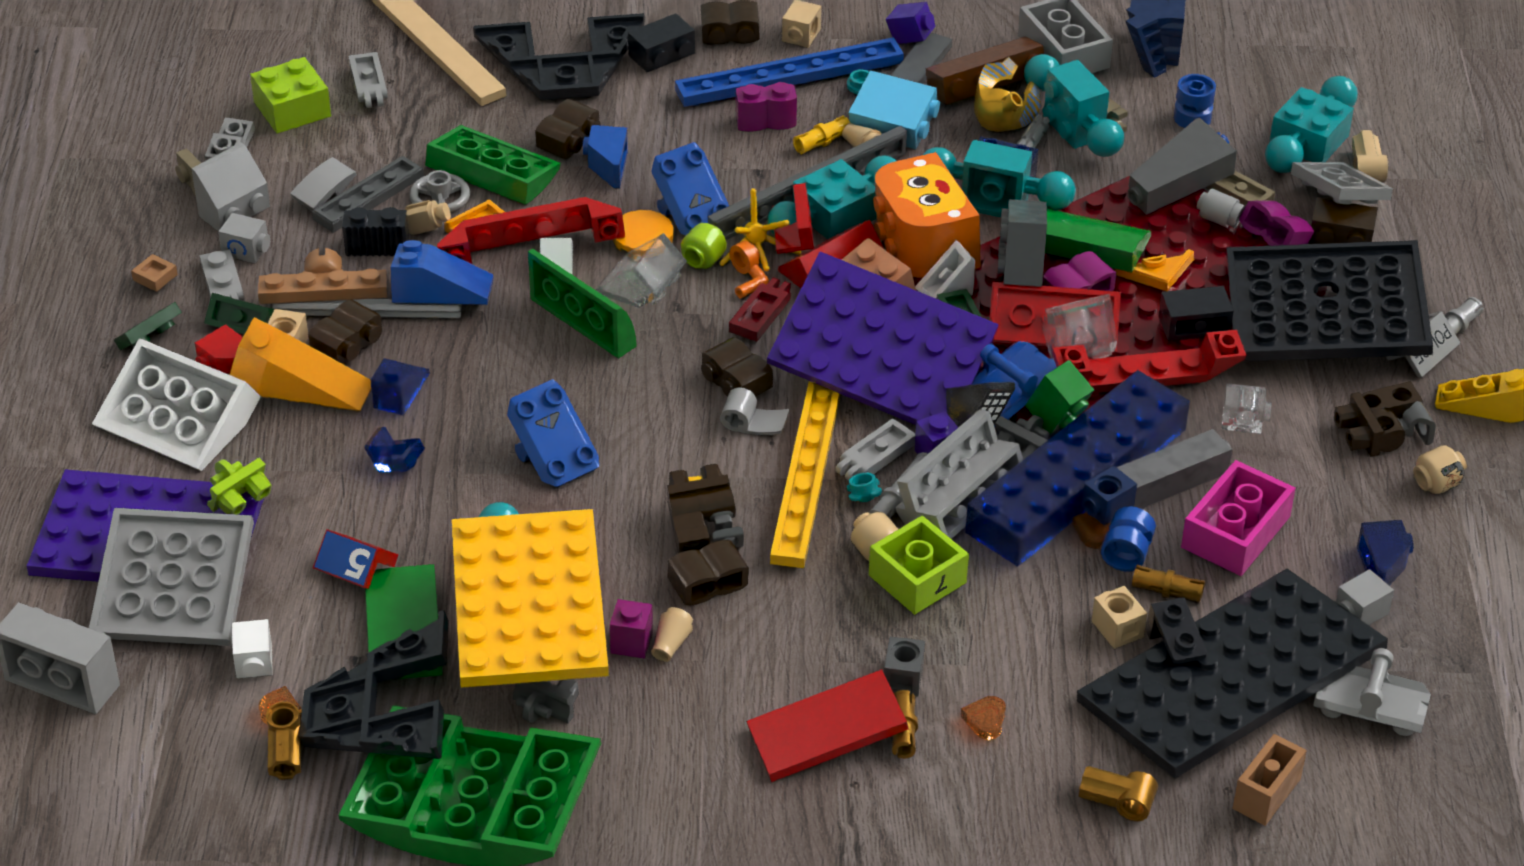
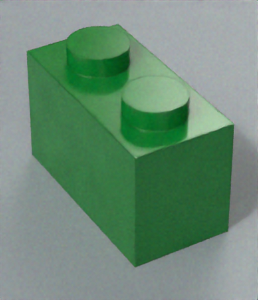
(1060, 397)

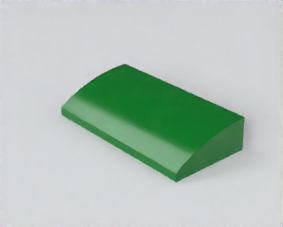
(491, 163)
(1112, 242)
(580, 306)

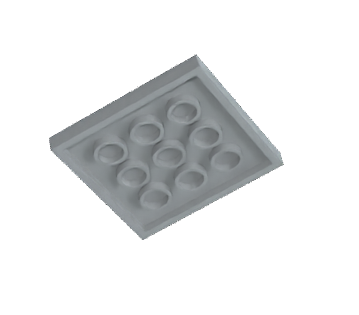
(172, 576)

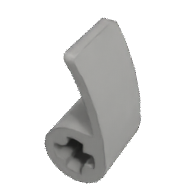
(742, 416)

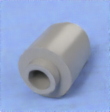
(1220, 208)

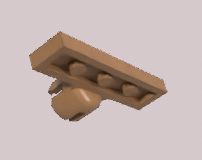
(322, 281)

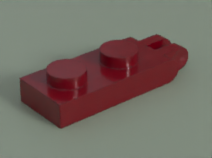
(760, 309)

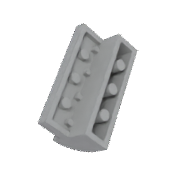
(956, 474)

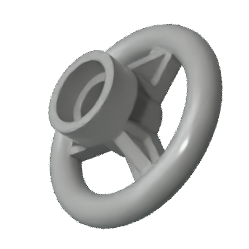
(439, 186)

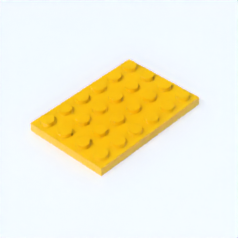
(528, 598)

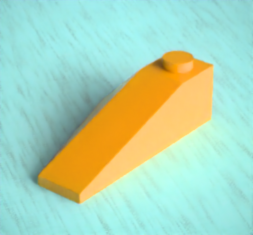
(295, 372)

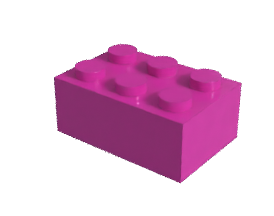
(1238, 517)

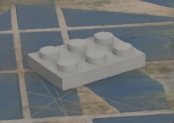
(1341, 182)

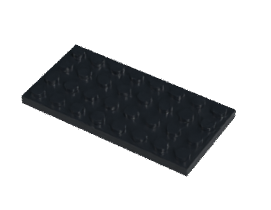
(1260, 661)

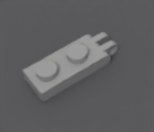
(368, 78)
(221, 274)
(876, 450)

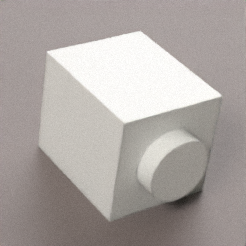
(252, 648)

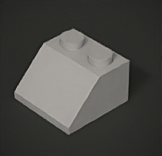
(228, 186)

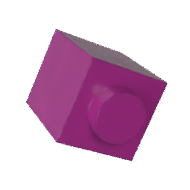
(631, 628)

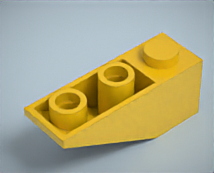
(1485, 396)

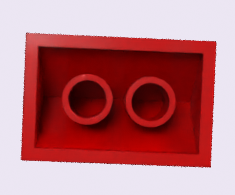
(836, 246)

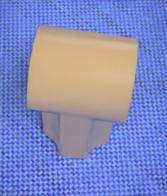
(1369, 156)

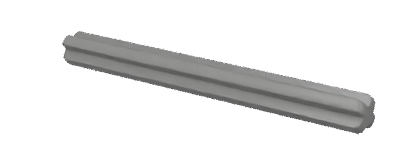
(379, 305)

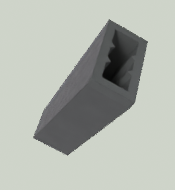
(1182, 167)

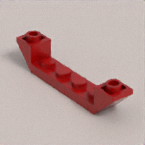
(532, 224)
(1217, 354)

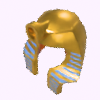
(1000, 109)

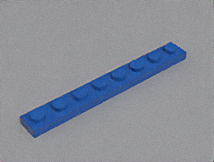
(790, 71)

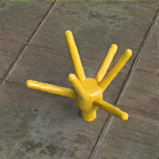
(757, 233)

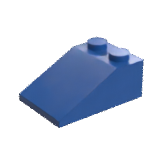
(433, 276)

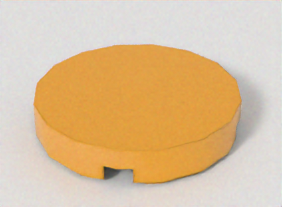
(642, 227)

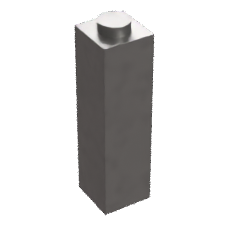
(1178, 467)

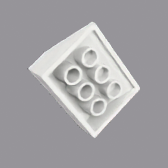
(176, 405)

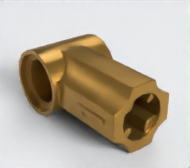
(283, 740)
(1129, 794)

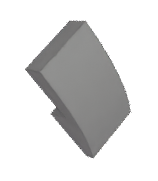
(231, 133)
(322, 183)

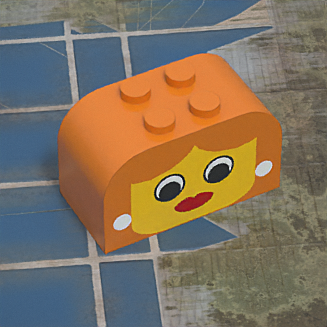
(923, 213)

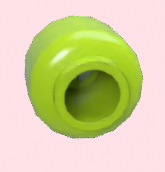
(703, 246)

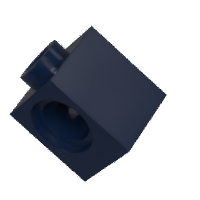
(1107, 494)

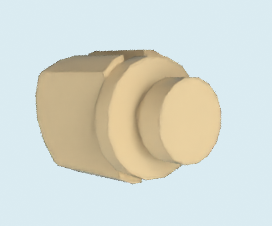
(426, 216)

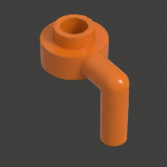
(746, 260)

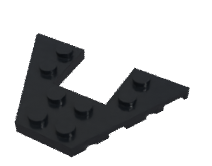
(566, 73)
(343, 707)

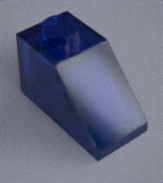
(396, 385)
(1385, 548)

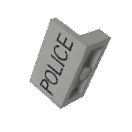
(1443, 343)

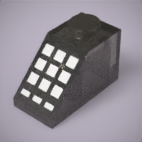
(967, 400)

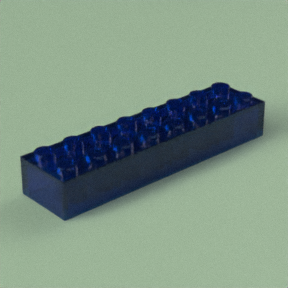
(1047, 487)

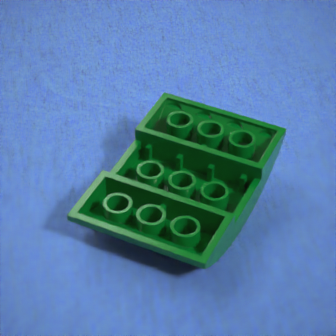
(481, 803)

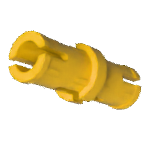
(820, 135)

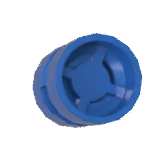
(1194, 99)
(1128, 538)

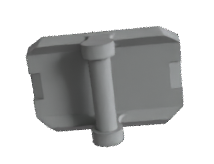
(1377, 696)

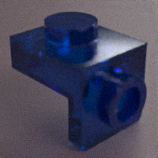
(391, 454)

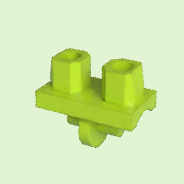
(235, 480)

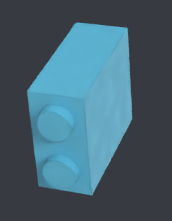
(894, 102)

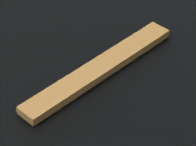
(443, 50)

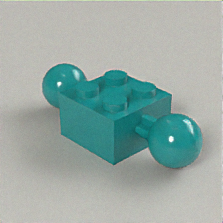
(1075, 104)
(1311, 124)
(1001, 173)
(836, 197)

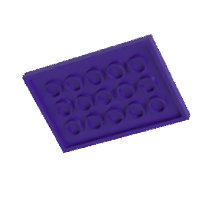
(879, 340)
(82, 511)

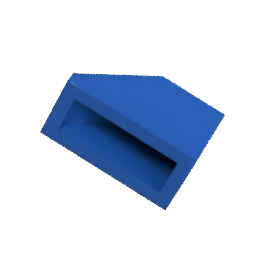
(607, 152)

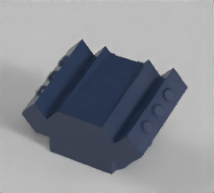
(1156, 32)

